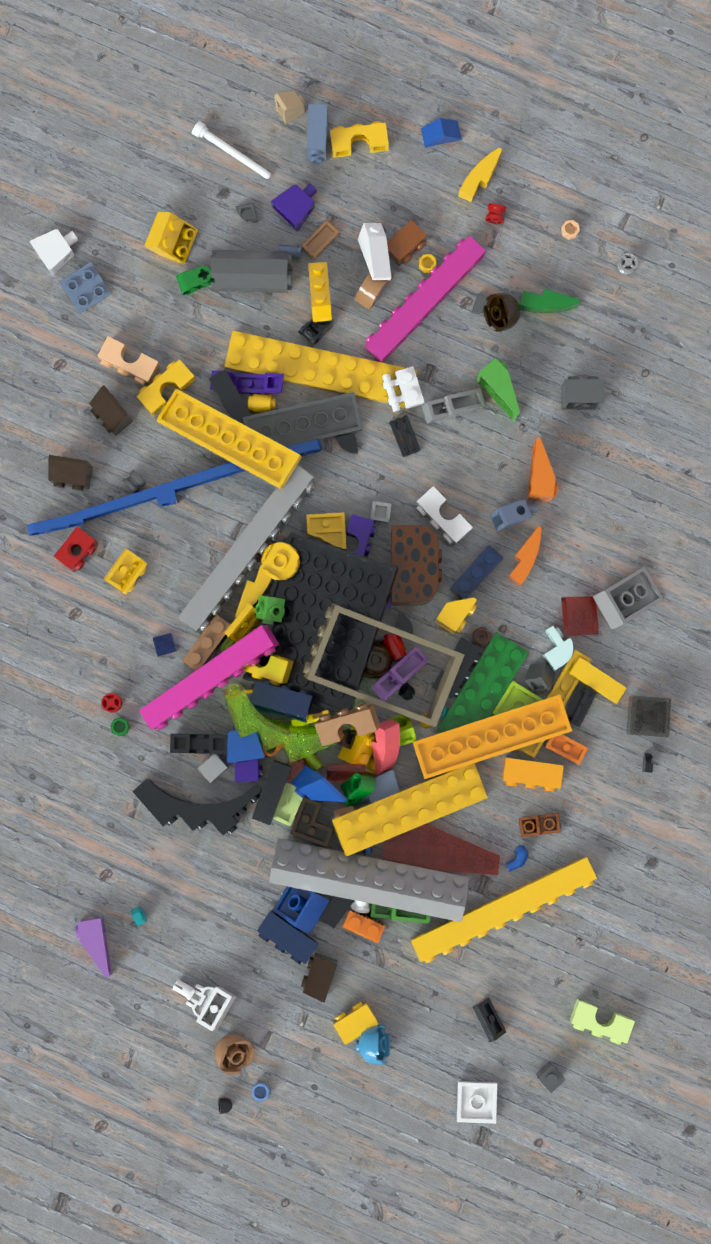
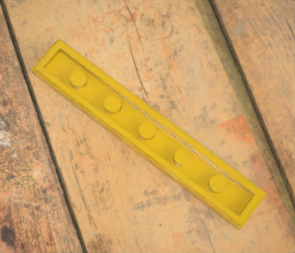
(564, 686)

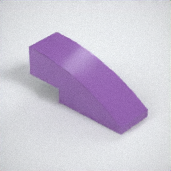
(400, 673)

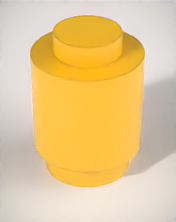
(261, 403)

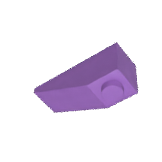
(94, 940)

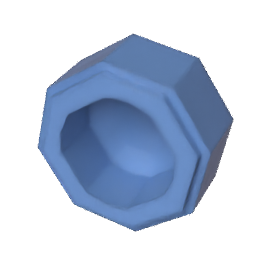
(260, 1091)

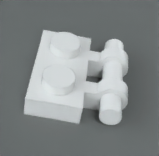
(409, 388)

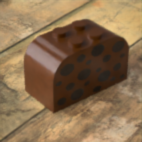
(417, 559)

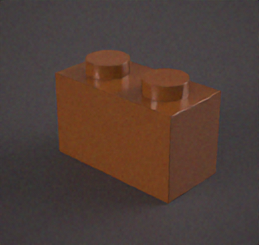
(406, 242)

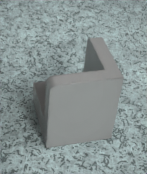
(212, 768)

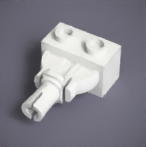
(210, 1003)

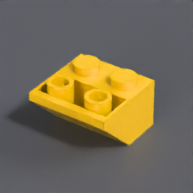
(171, 237)
(453, 614)
(360, 752)

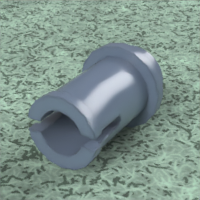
(295, 251)

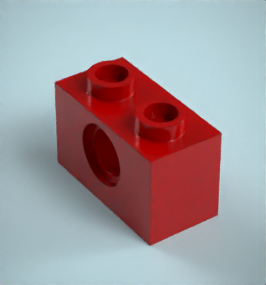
(65, 553)

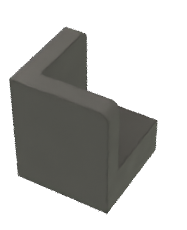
(540, 677)

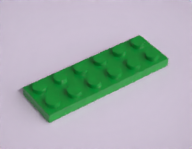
(485, 684)

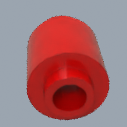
(395, 645)

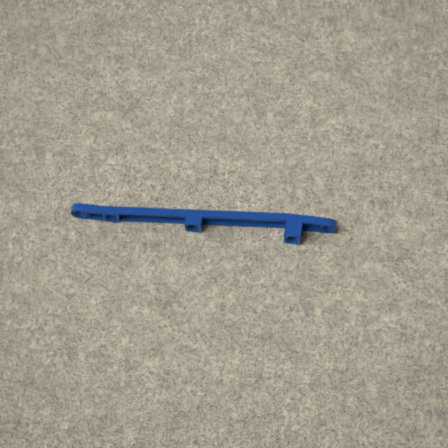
(165, 494)

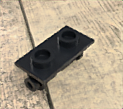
(580, 705)

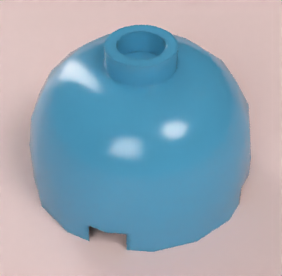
(374, 1045)

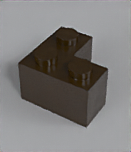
(306, 825)

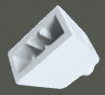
(54, 249)

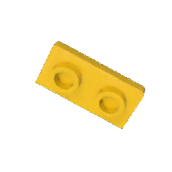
(126, 571)

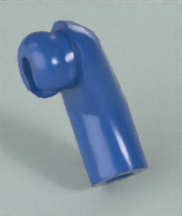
(520, 859)

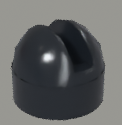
(406, 691)
(224, 1105)

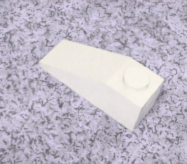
(375, 250)

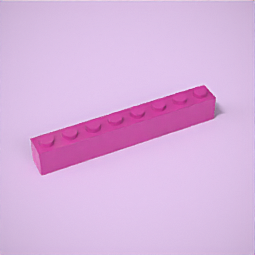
(425, 299)
(209, 677)

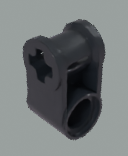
(316, 329)

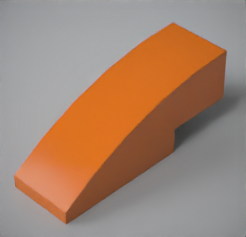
(526, 557)

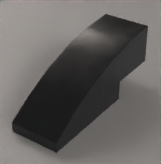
(271, 792)

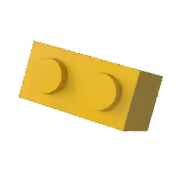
(355, 1022)

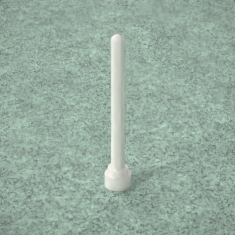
(201, 130)

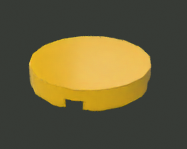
(280, 561)

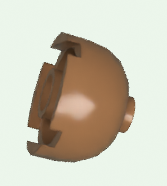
(233, 1053)

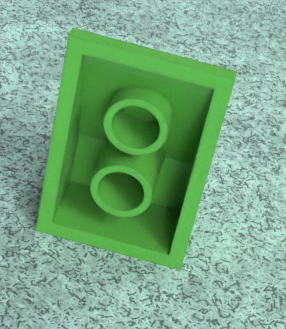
(498, 384)

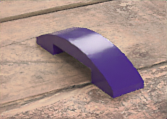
(255, 383)

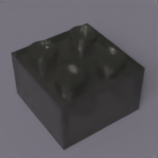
(649, 716)

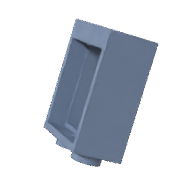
(317, 133)

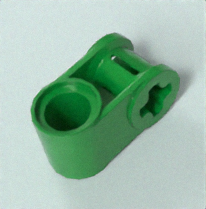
(192, 280)
(357, 788)

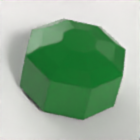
(120, 726)

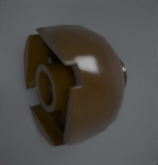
(501, 311)
(379, 661)

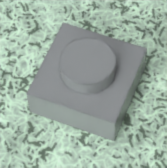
(380, 511)

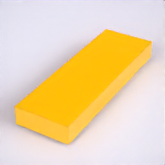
(597, 680)

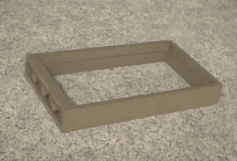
(442, 691)

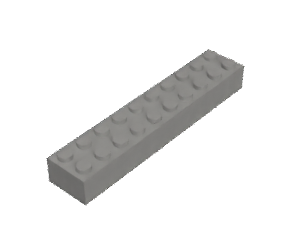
(245, 550)
(369, 880)

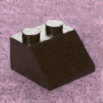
(110, 411)
(69, 472)
(319, 977)

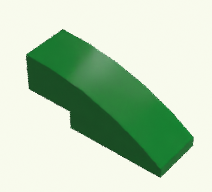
(547, 303)

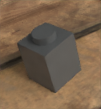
(550, 1077)

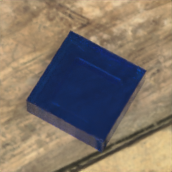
(164, 644)

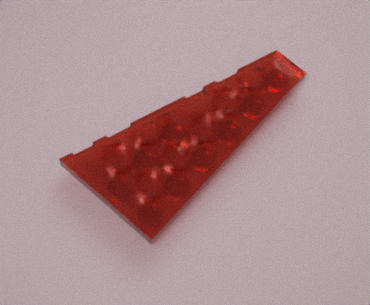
(439, 850)

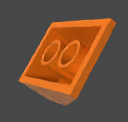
(542, 478)

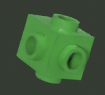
(270, 609)

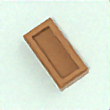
(320, 239)

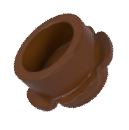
(486, 636)

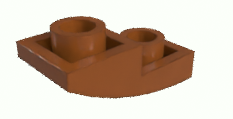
(540, 825)

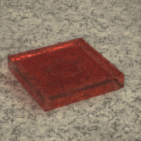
(579, 616)
(343, 772)

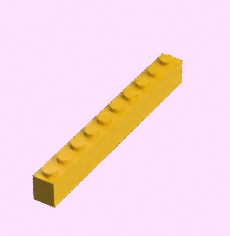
(504, 908)

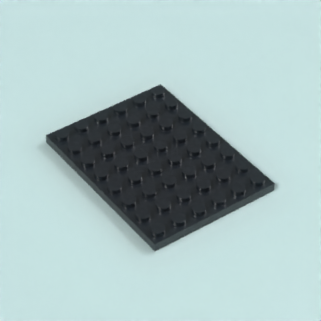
(325, 578)

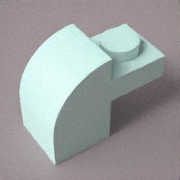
(563, 649)

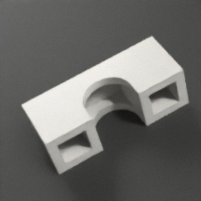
(454, 529)

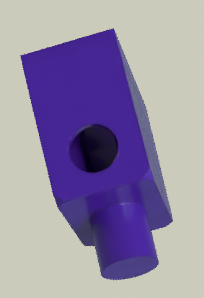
(295, 204)

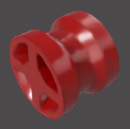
(495, 213)
(111, 700)

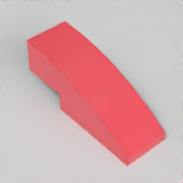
(386, 746)

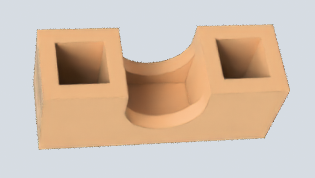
(113, 355)

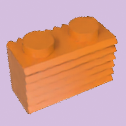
(364, 926)

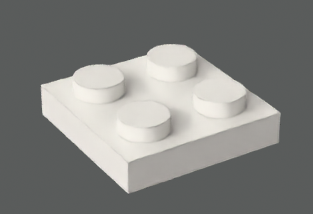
(476, 1102)

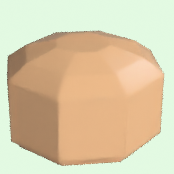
(570, 229)

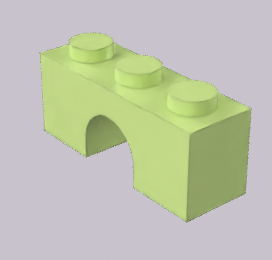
(617, 1028)

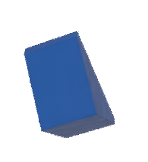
(441, 132)

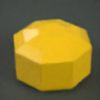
(427, 263)

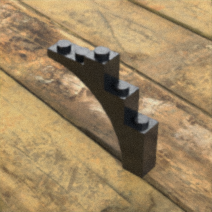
(166, 808)

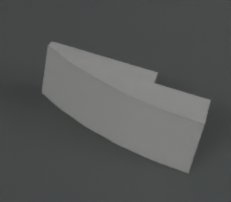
(453, 405)

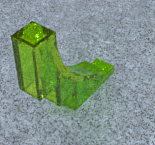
(295, 740)

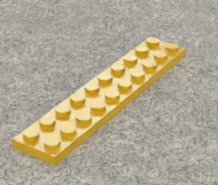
(310, 366)

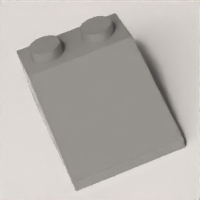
(628, 598)

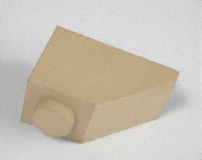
(289, 105)

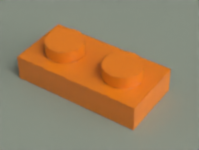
(567, 748)

